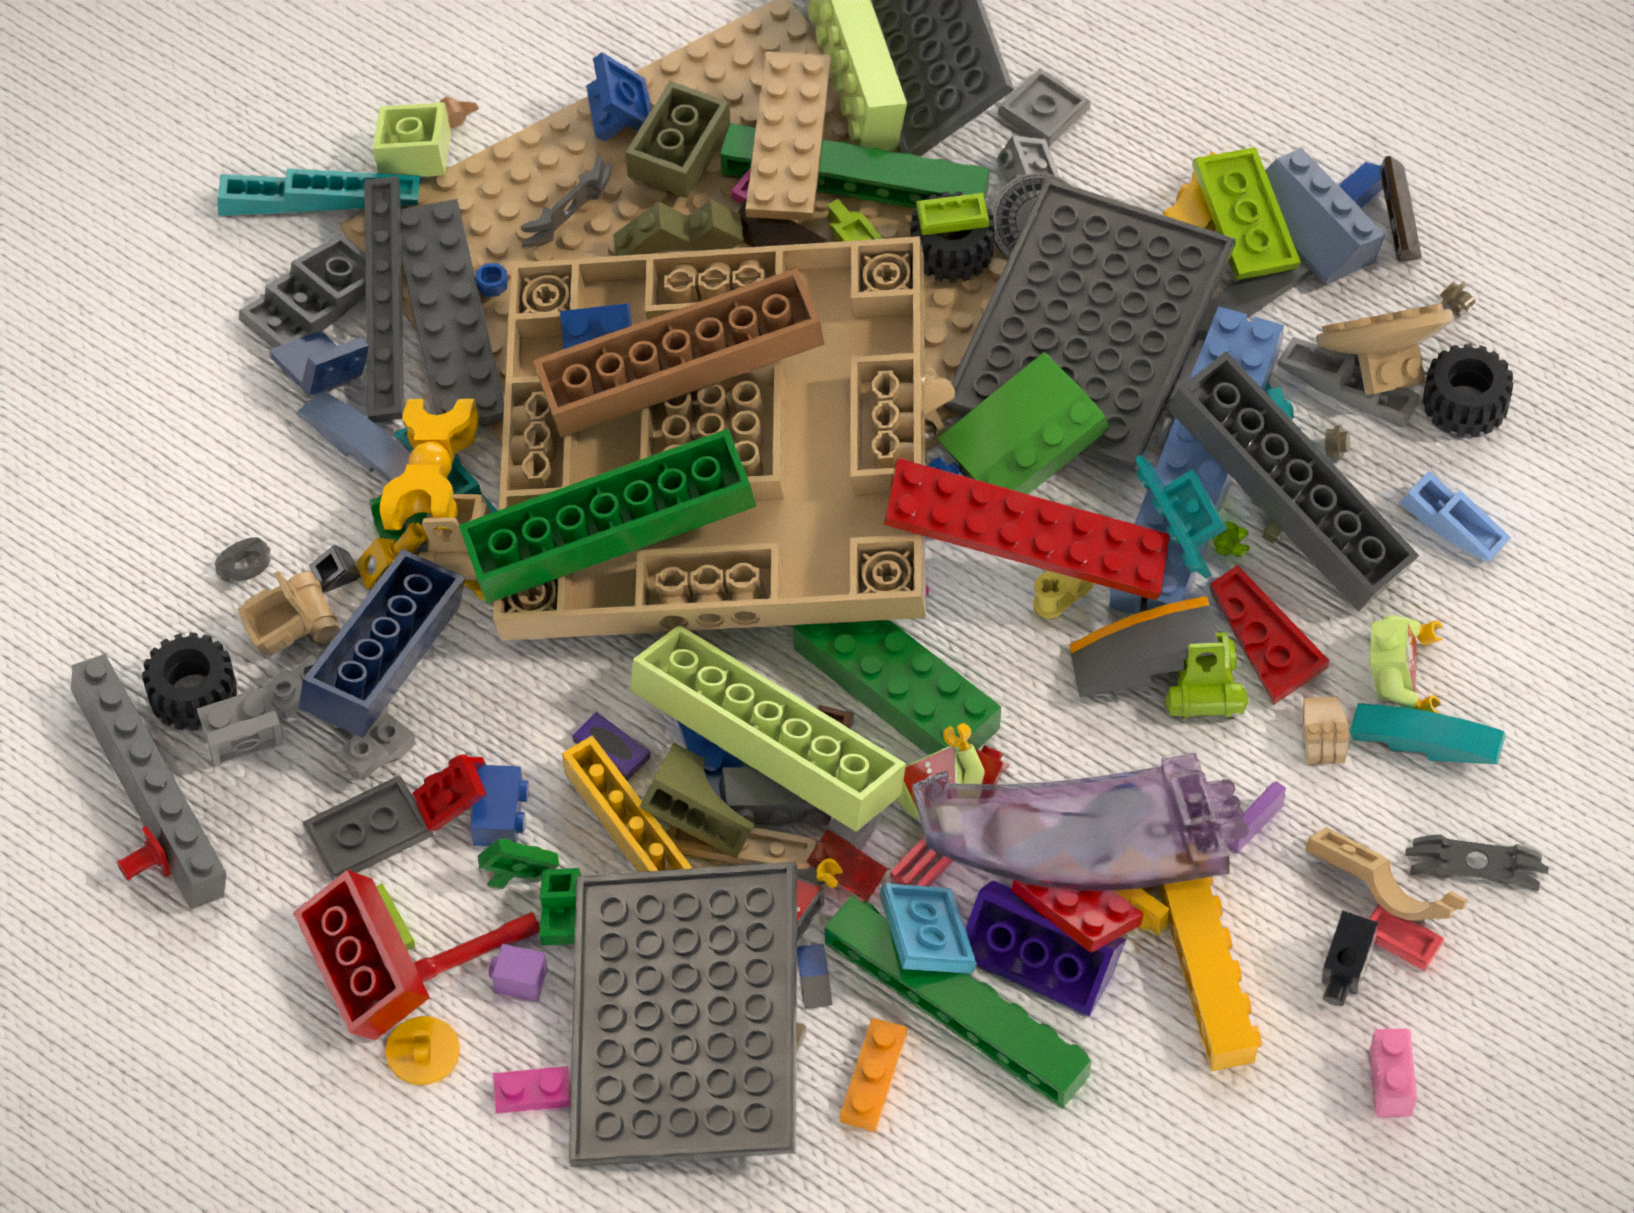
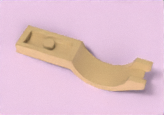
(1377, 872)

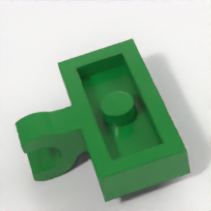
(516, 860)

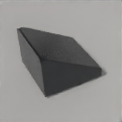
(334, 568)

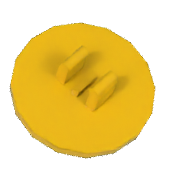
(422, 1050)

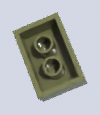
(678, 139)

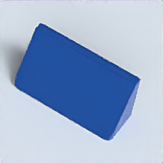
(1363, 184)

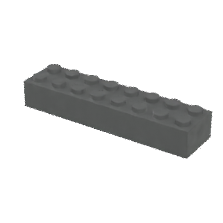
(1292, 481)

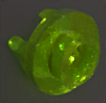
(1228, 541)

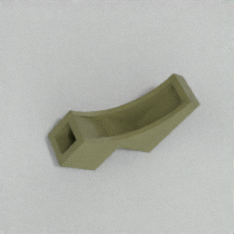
(667, 229)

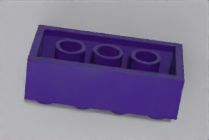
(1035, 953)

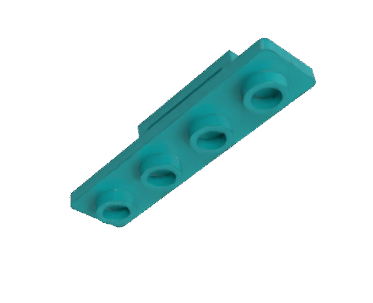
(1188, 511)

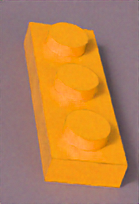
(873, 1074)

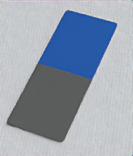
(814, 975)

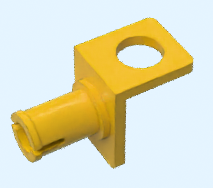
(387, 550)

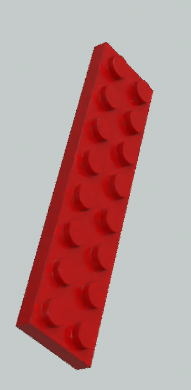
(1026, 529)

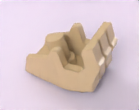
(1324, 730)

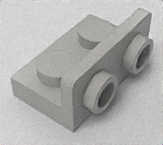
(1026, 156)

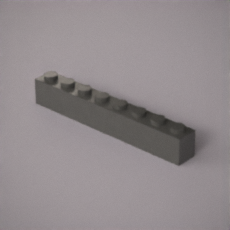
(148, 780)

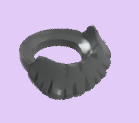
(250, 546)

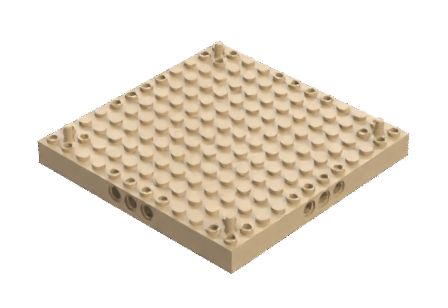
(808, 430)

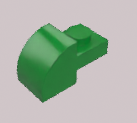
(558, 906)

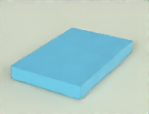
(927, 928)

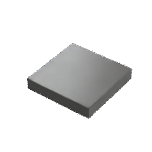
(1044, 107)

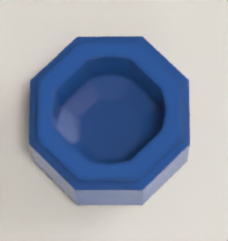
(491, 279)

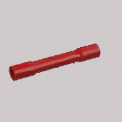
(506, 934)

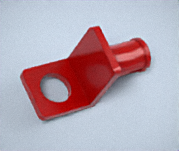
(144, 858)

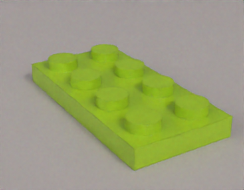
(1246, 210)

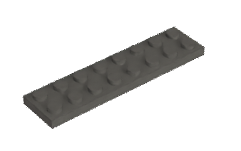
(449, 310)

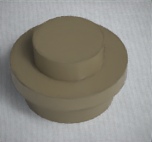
(1337, 442)

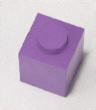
(518, 972)

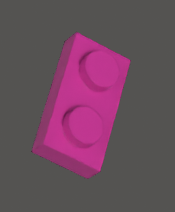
(532, 1089)

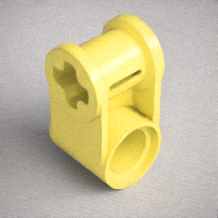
(1057, 593)

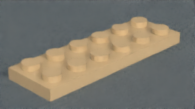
(788, 136)

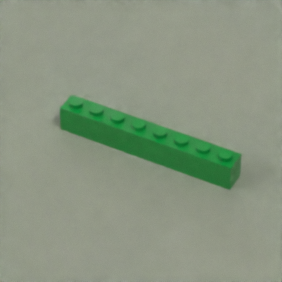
(867, 172)
(962, 1006)

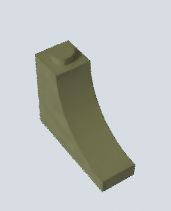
(689, 803)

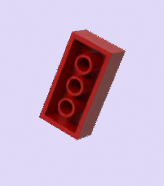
(361, 955)

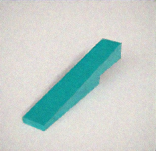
(303, 191)

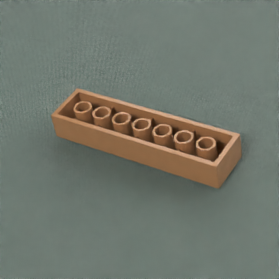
(679, 352)

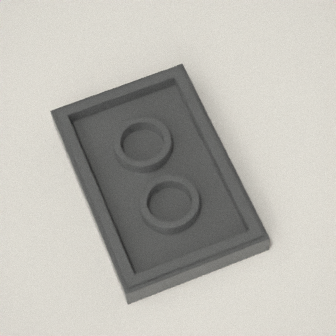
(367, 828)

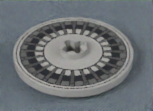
(1013, 208)

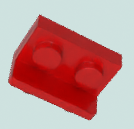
(450, 791)

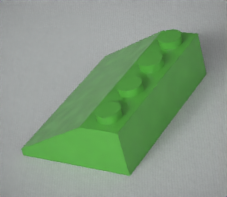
(1026, 429)

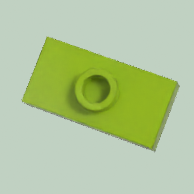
(952, 214)

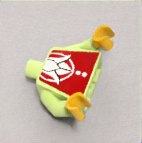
(1394, 659)
(958, 759)

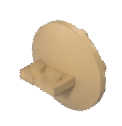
(1387, 344)

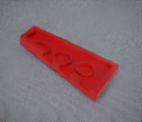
(1270, 640)

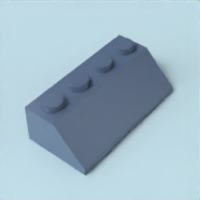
(1323, 221)

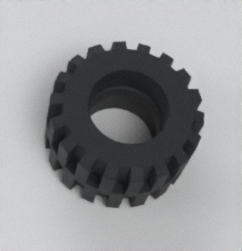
(955, 257)
(1468, 412)
(183, 658)

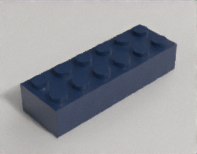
(381, 643)

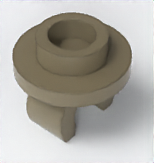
(1459, 300)

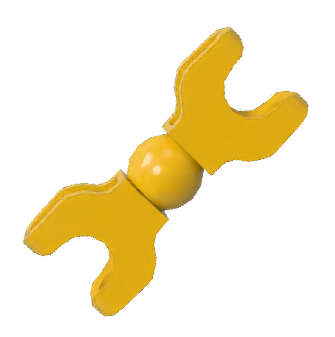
(434, 446)

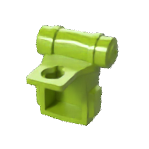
(1208, 682)

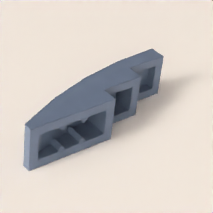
(355, 435)

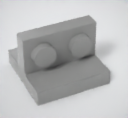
(240, 726)

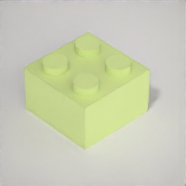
(412, 139)

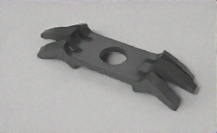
(588, 188)
(1454, 861)

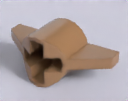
(458, 110)

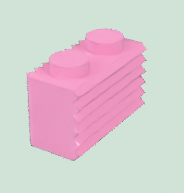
(1393, 1073)

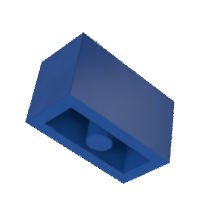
(499, 812)

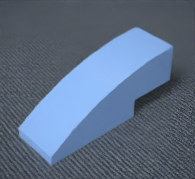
(1454, 518)

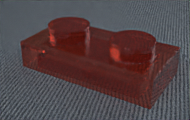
(860, 872)

